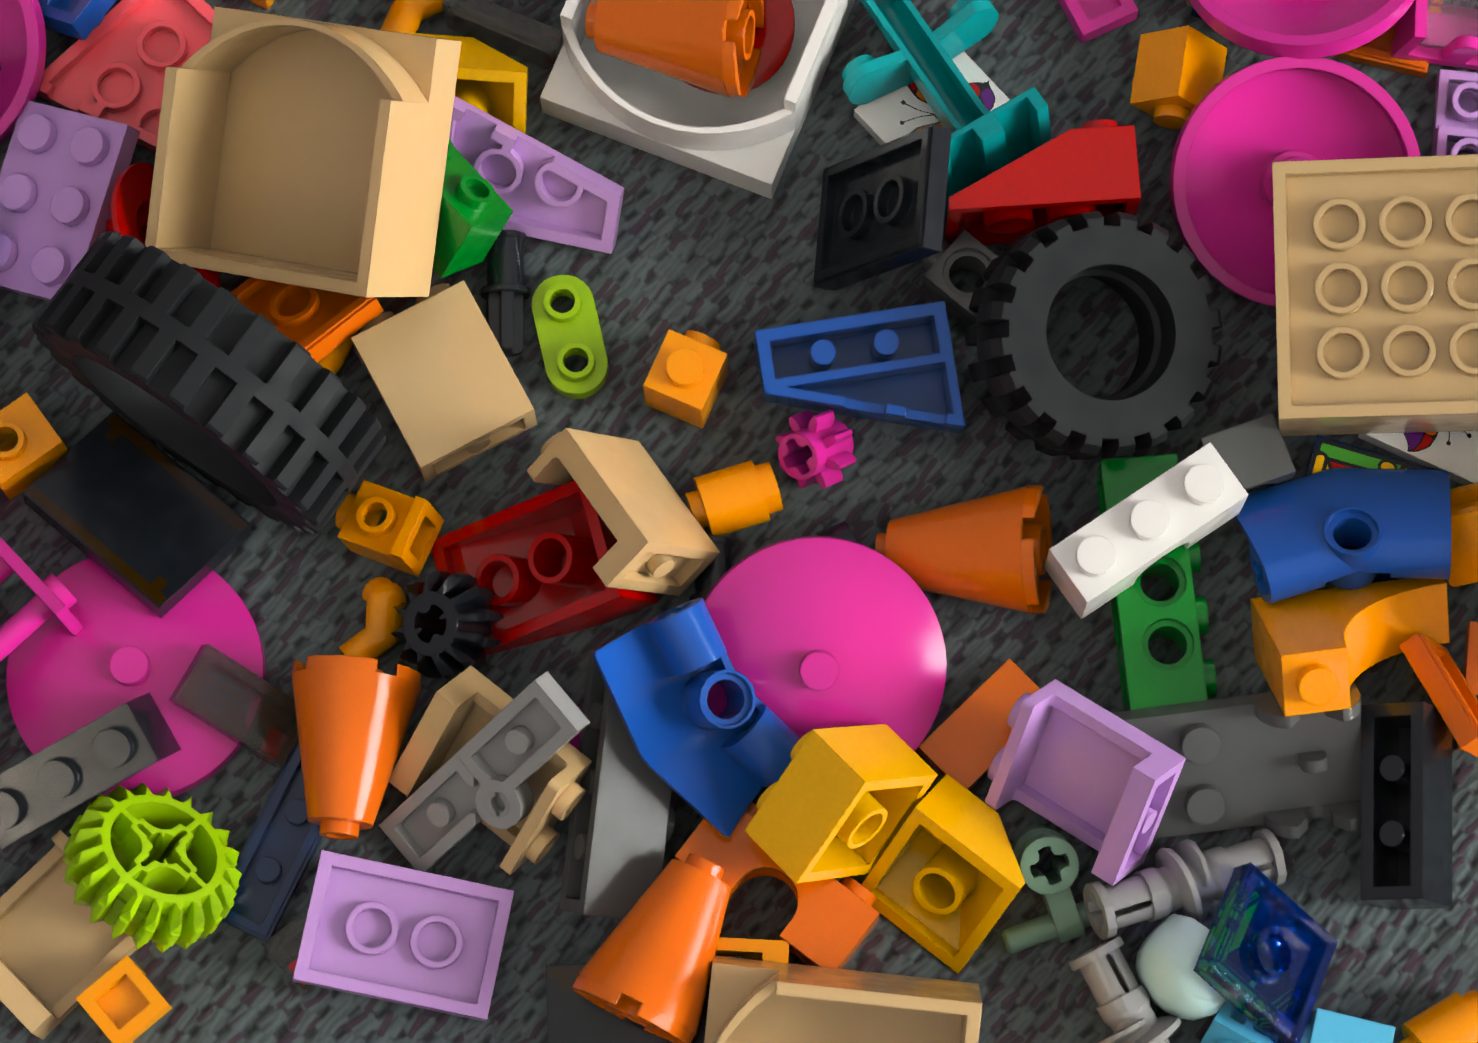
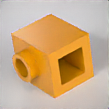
(1174, 73)
(686, 376)
(26, 445)

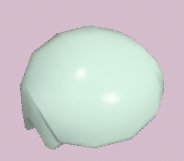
(1167, 966)

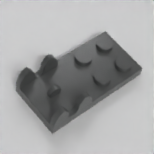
(1257, 765)

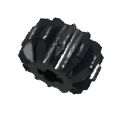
(447, 624)

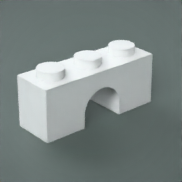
(1144, 527)

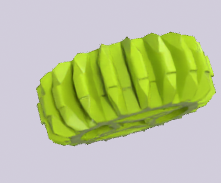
(151, 867)

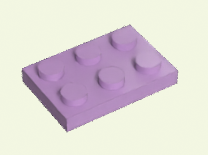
(56, 194)
(403, 936)

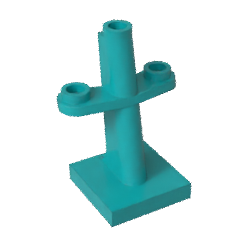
(979, 137)

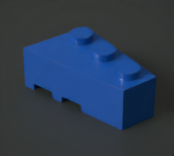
(866, 366)

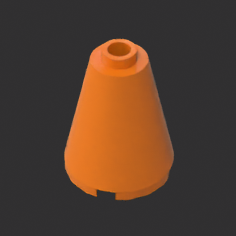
(684, 39)
(978, 549)
(349, 737)
(662, 952)

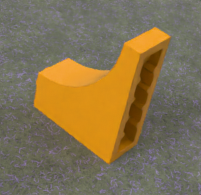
(1327, 637)

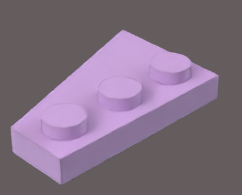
(545, 189)

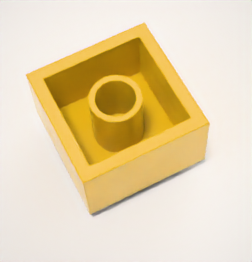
(839, 802)

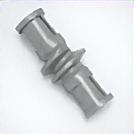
(1179, 882)
(1120, 998)

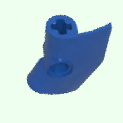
(1390, 514)
(661, 690)

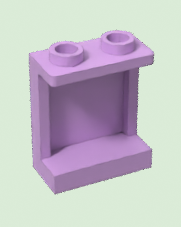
(1086, 775)

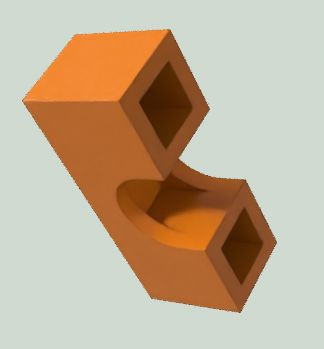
(829, 915)

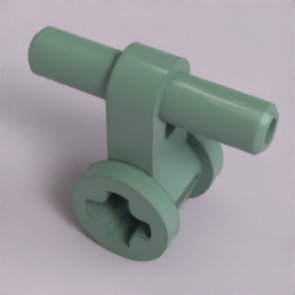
(1064, 916)

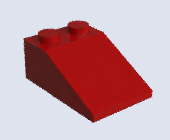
(1064, 177)
(540, 567)

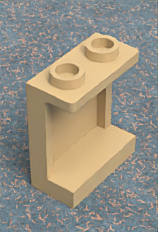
(444, 379)
(656, 534)
(455, 718)
(50, 945)

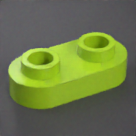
(569, 335)

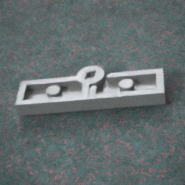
(486, 775)

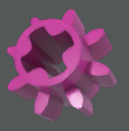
(816, 449)

